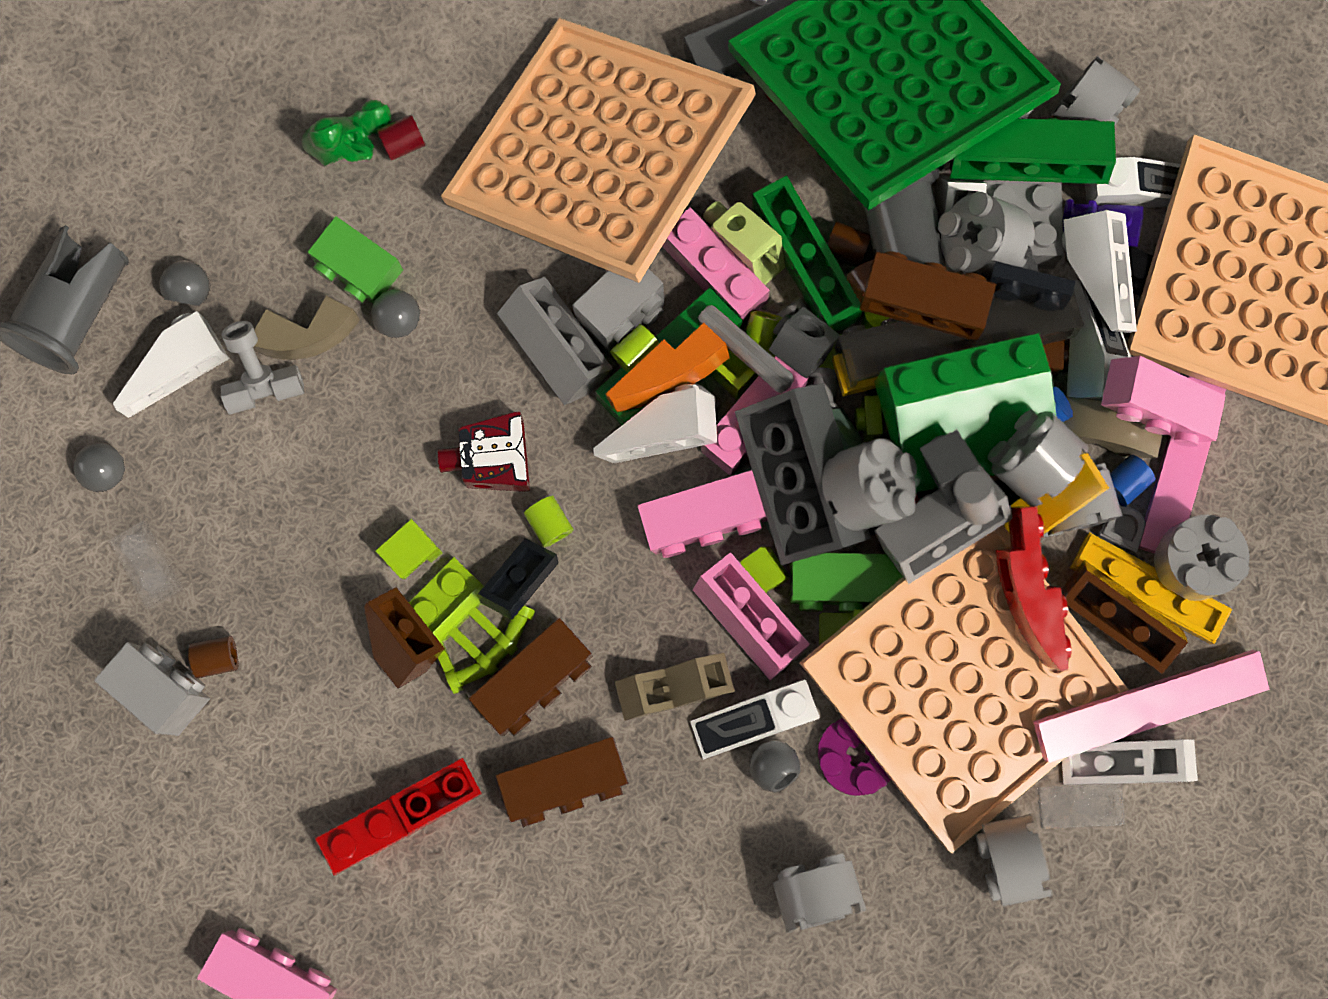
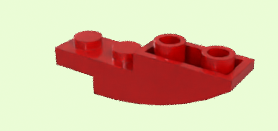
(1034, 606)
(398, 817)

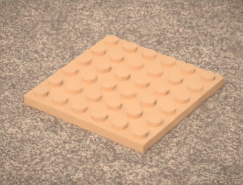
(599, 148)
(1241, 280)
(952, 690)

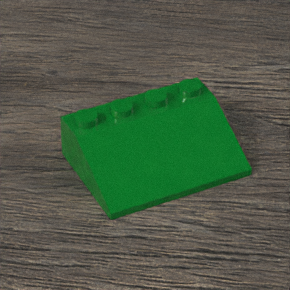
(967, 391)

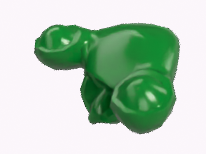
(346, 136)

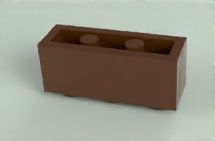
(928, 295)
(1124, 617)
(532, 679)
(563, 781)

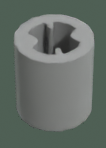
(976, 497)

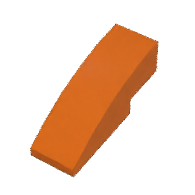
(668, 368)

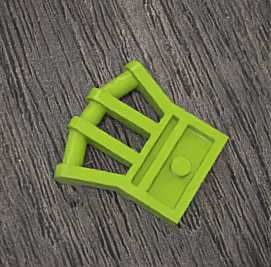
(446, 605)

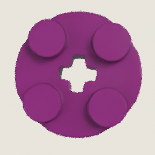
(836, 765)

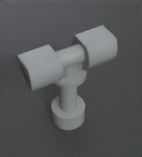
(258, 379)

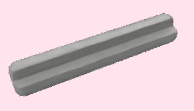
(747, 349)

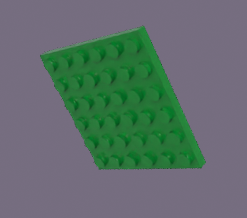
(892, 83)

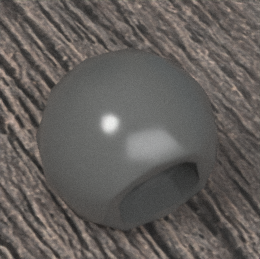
(185, 283)
(395, 313)
(99, 467)
(774, 766)

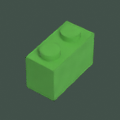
(355, 261)

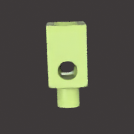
(748, 238)

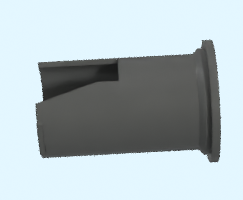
(908, 223)
(62, 304)

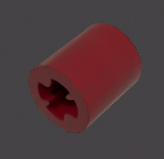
(401, 137)

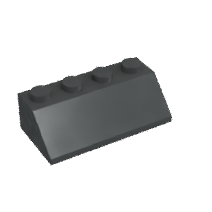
(787, 448)

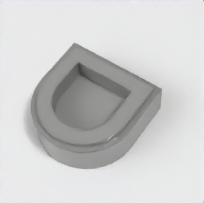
(1125, 530)

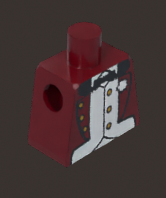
(490, 454)

